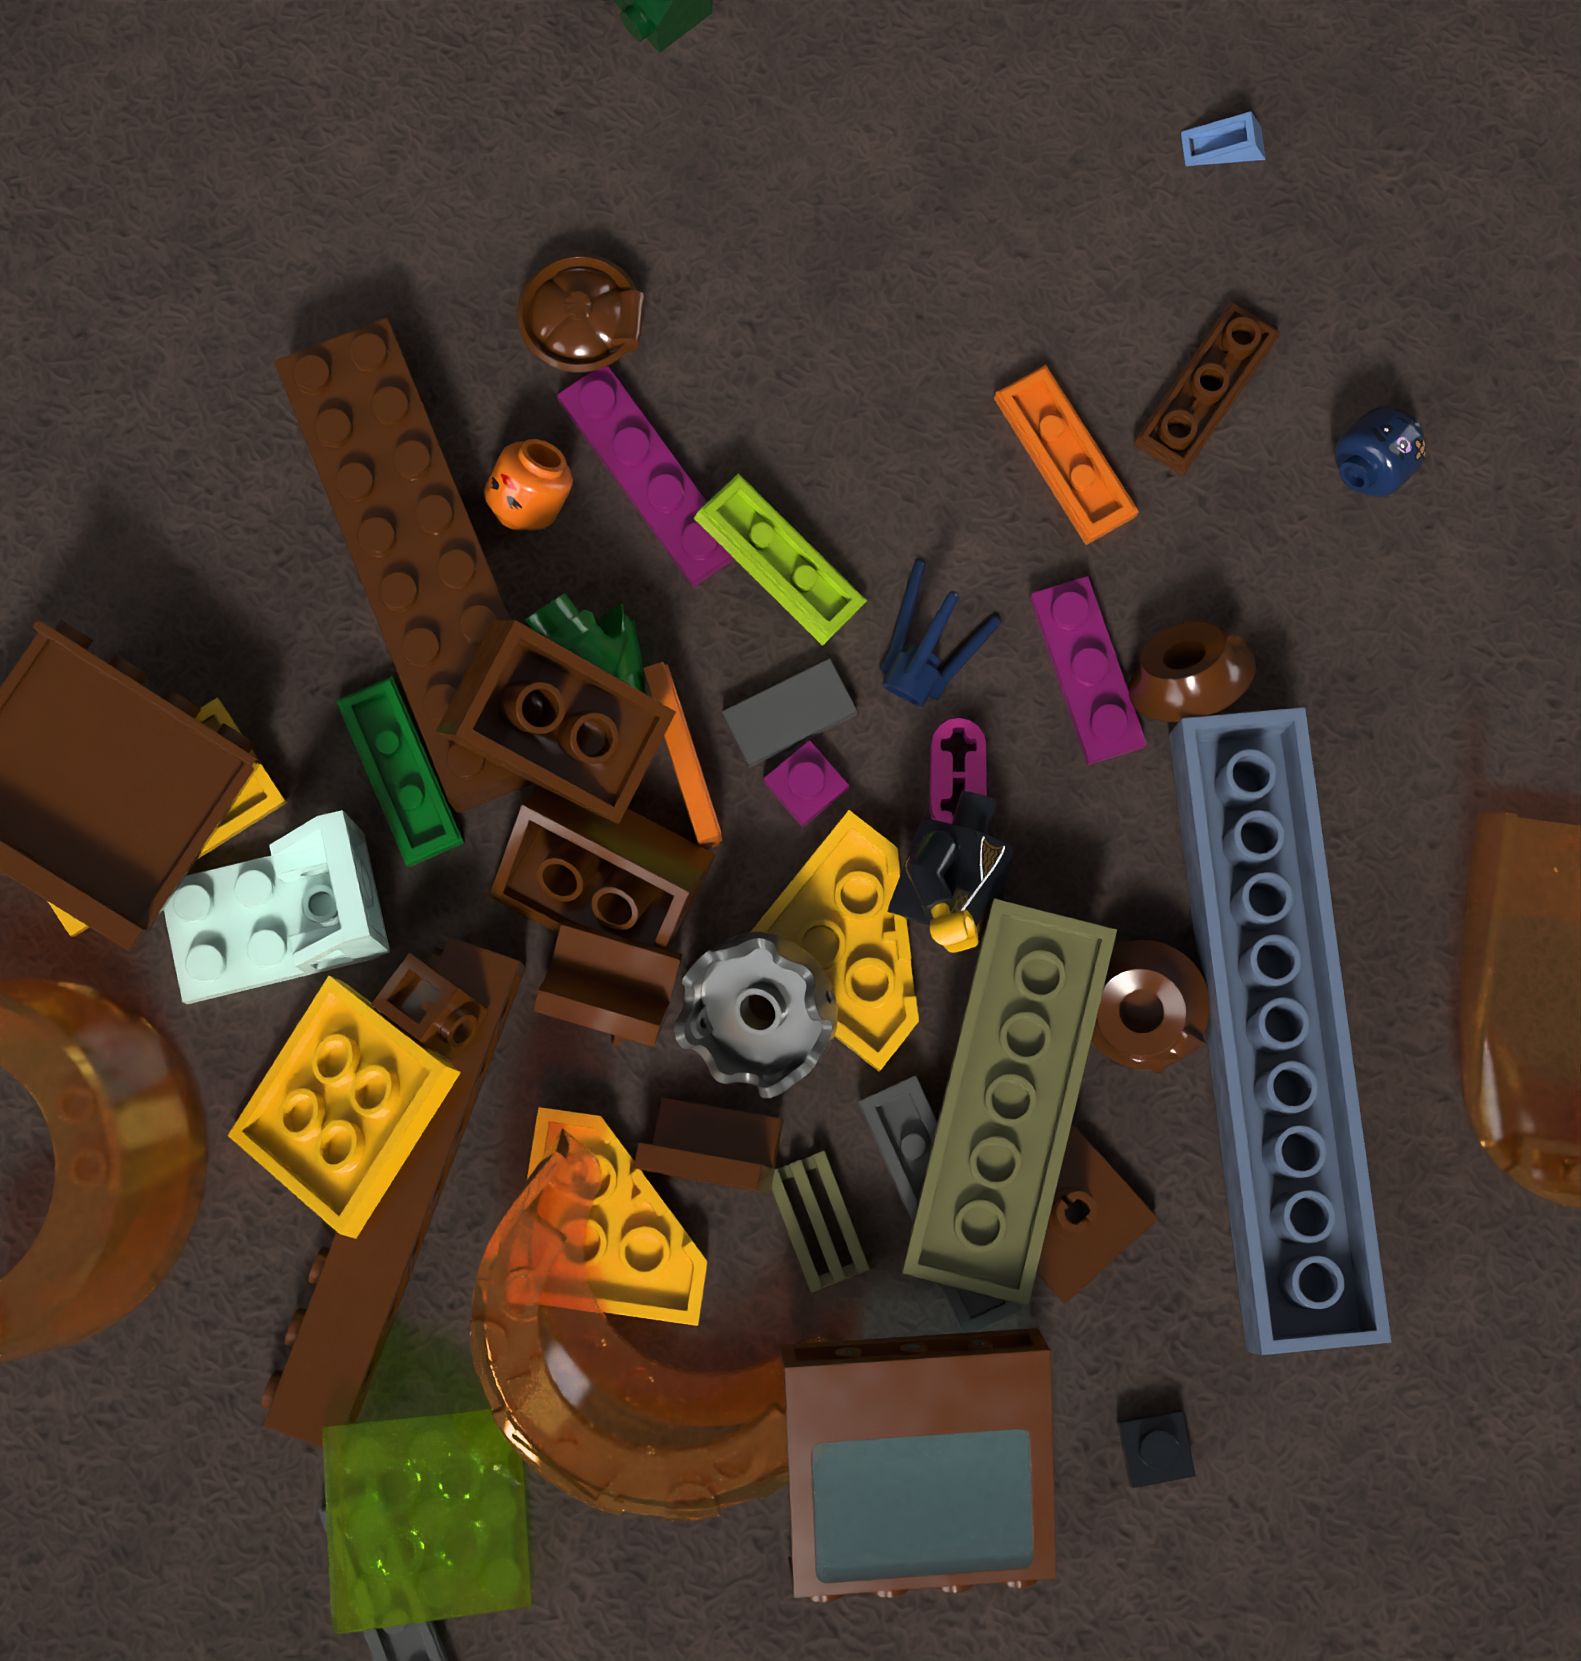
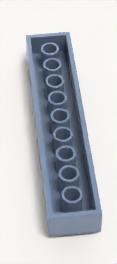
(1278, 1034)

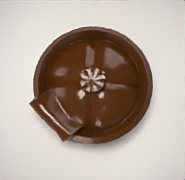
(580, 313)
(1191, 672)
(1151, 1006)

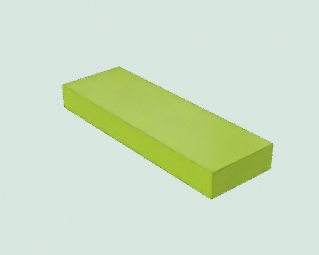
(780, 559)

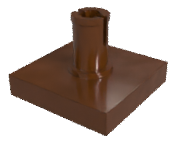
(1089, 1220)

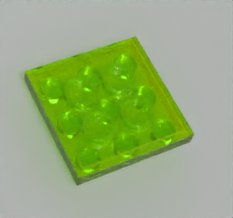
(423, 1520)

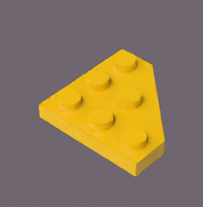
(842, 919)
(633, 1243)

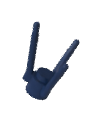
(914, 672)

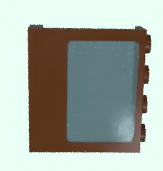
(919, 1463)

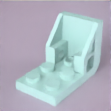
(278, 914)

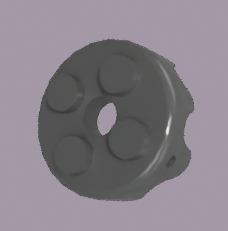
(735, 1041)

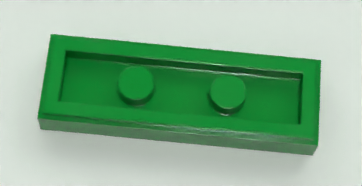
(400, 772)

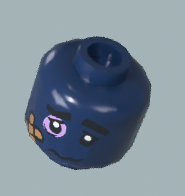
(1380, 452)

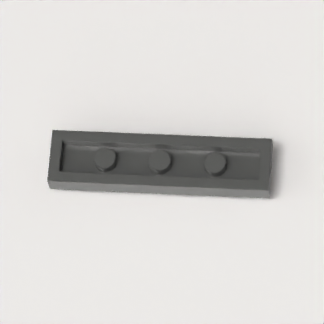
(904, 1135)

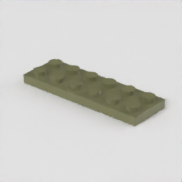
(1009, 1102)

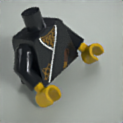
(954, 874)

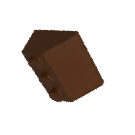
(598, 872)

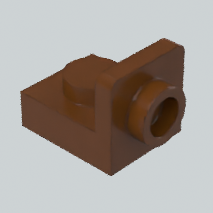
(430, 1008)

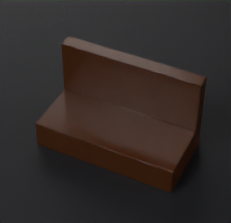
(609, 983)
(713, 1146)

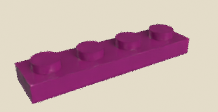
(644, 471)

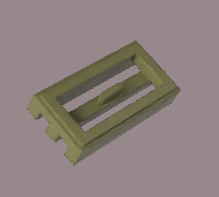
(837, 1272)

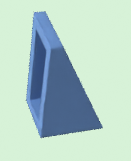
(1225, 141)

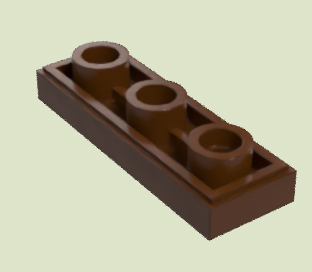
(1193, 413)

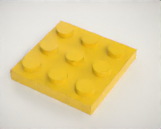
(343, 1106)

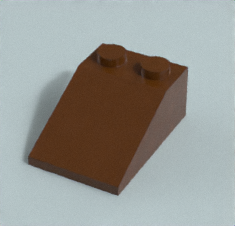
(556, 719)

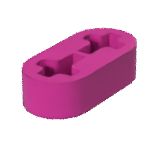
(941, 766)

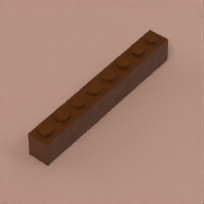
(365, 1277)

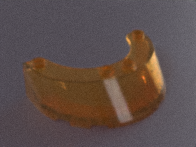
(124, 1157)
(586, 1400)

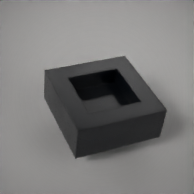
(1156, 1448)

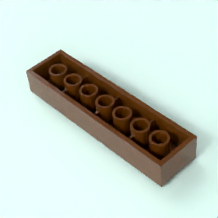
(402, 532)

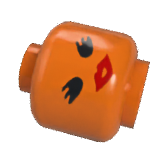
(528, 485)

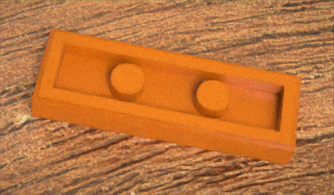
(1066, 454)
(684, 759)

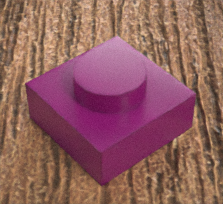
(806, 783)

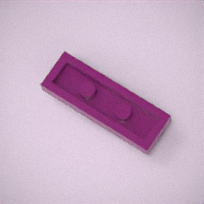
(1087, 671)

